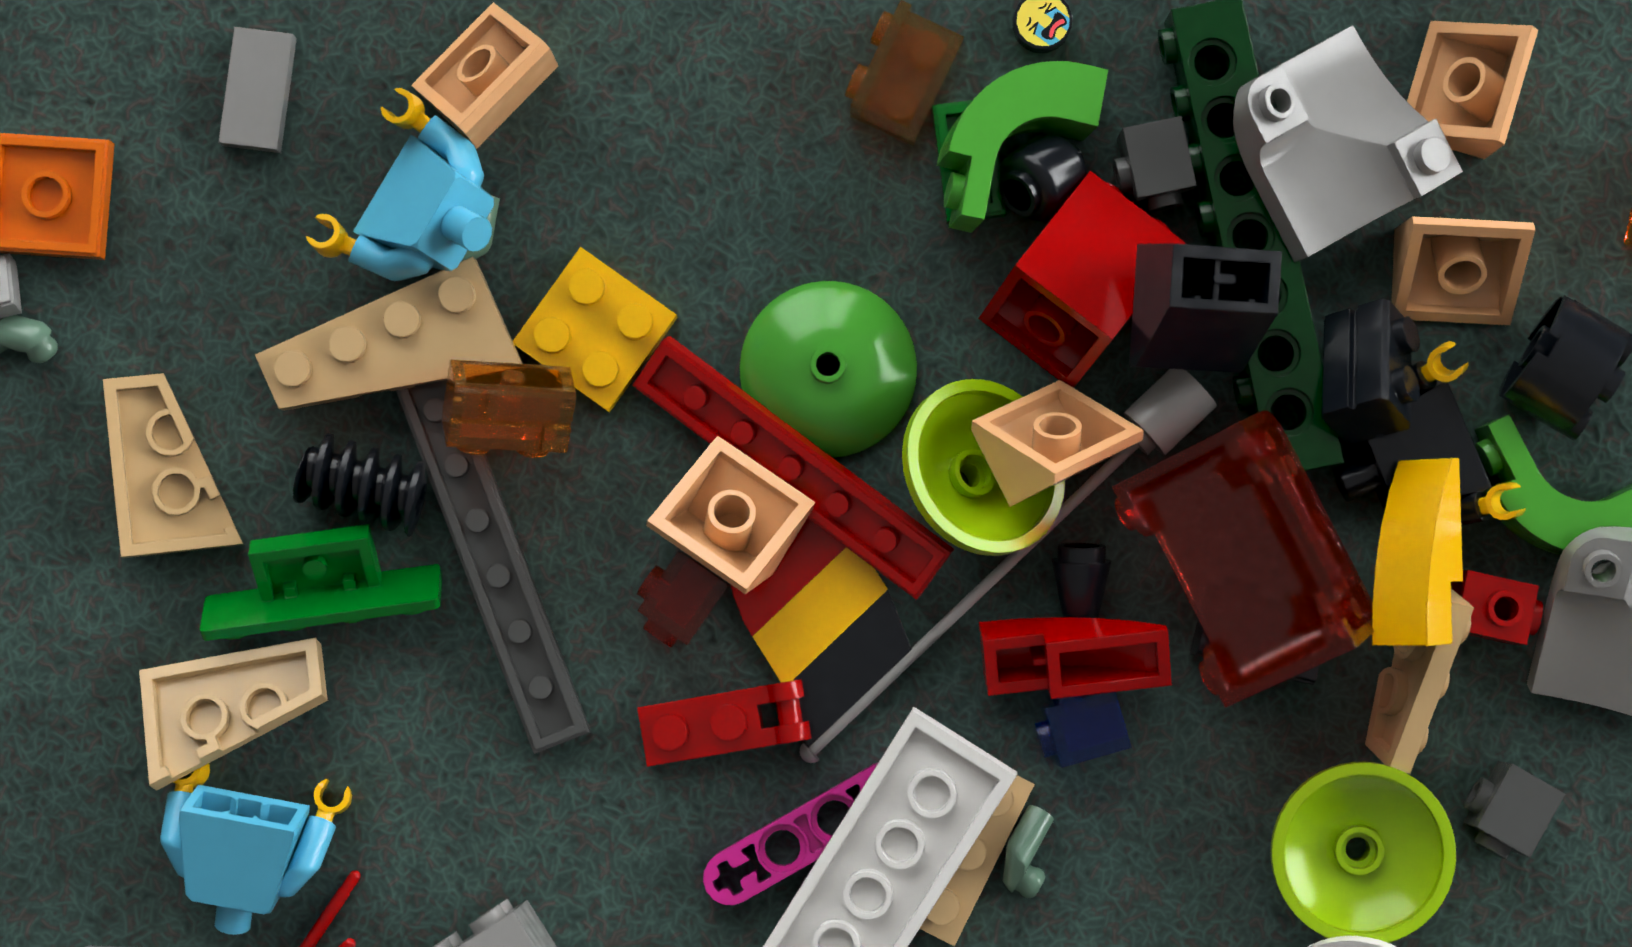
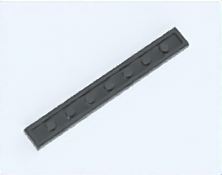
(497, 576)

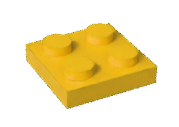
(596, 328)

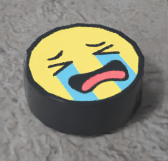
(1042, 24)

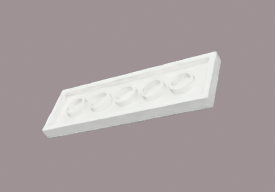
(897, 842)

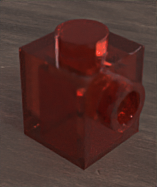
(679, 599)

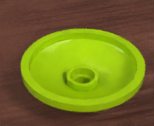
(941, 445)
(1405, 859)

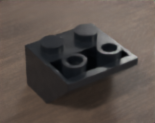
(1202, 305)

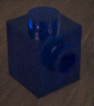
(1082, 728)

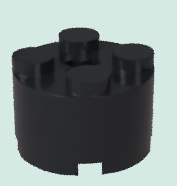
(1568, 366)

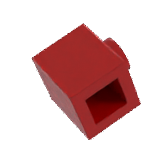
(1502, 607)

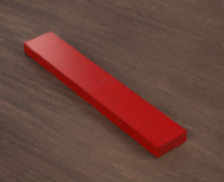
(843, 502)

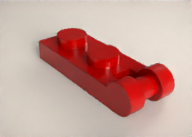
(721, 723)

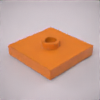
(55, 195)

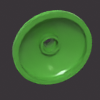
(874, 354)

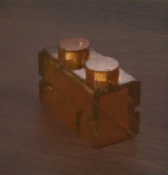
(508, 407)

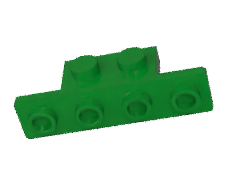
(318, 582)

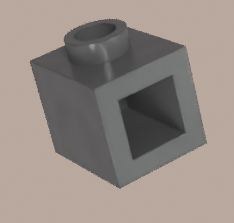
(1155, 164)
(1510, 810)

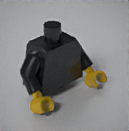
(1434, 433)

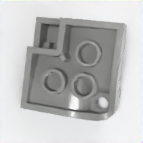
(1335, 145)
(1587, 624)

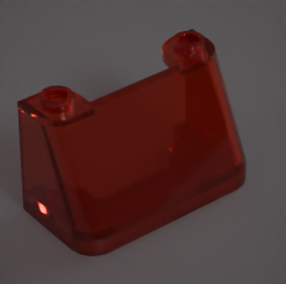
(1251, 556)

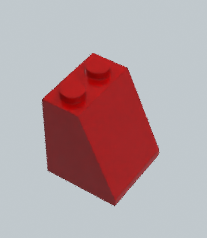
(1076, 280)

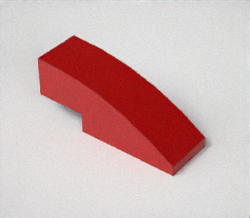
(1073, 655)

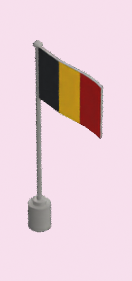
(833, 616)

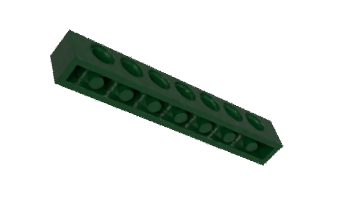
(1222, 32)

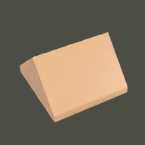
(486, 74)
(1472, 81)
(1459, 269)
(1049, 439)
(732, 516)

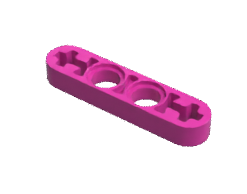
(802, 823)

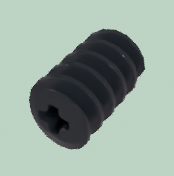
(361, 485)

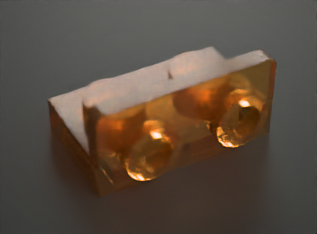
(904, 73)

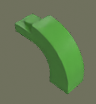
(1034, 98)
(1549, 516)

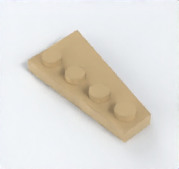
(392, 342)

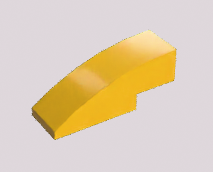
(1418, 555)

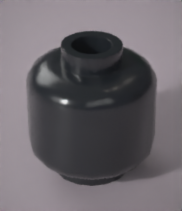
(1041, 176)

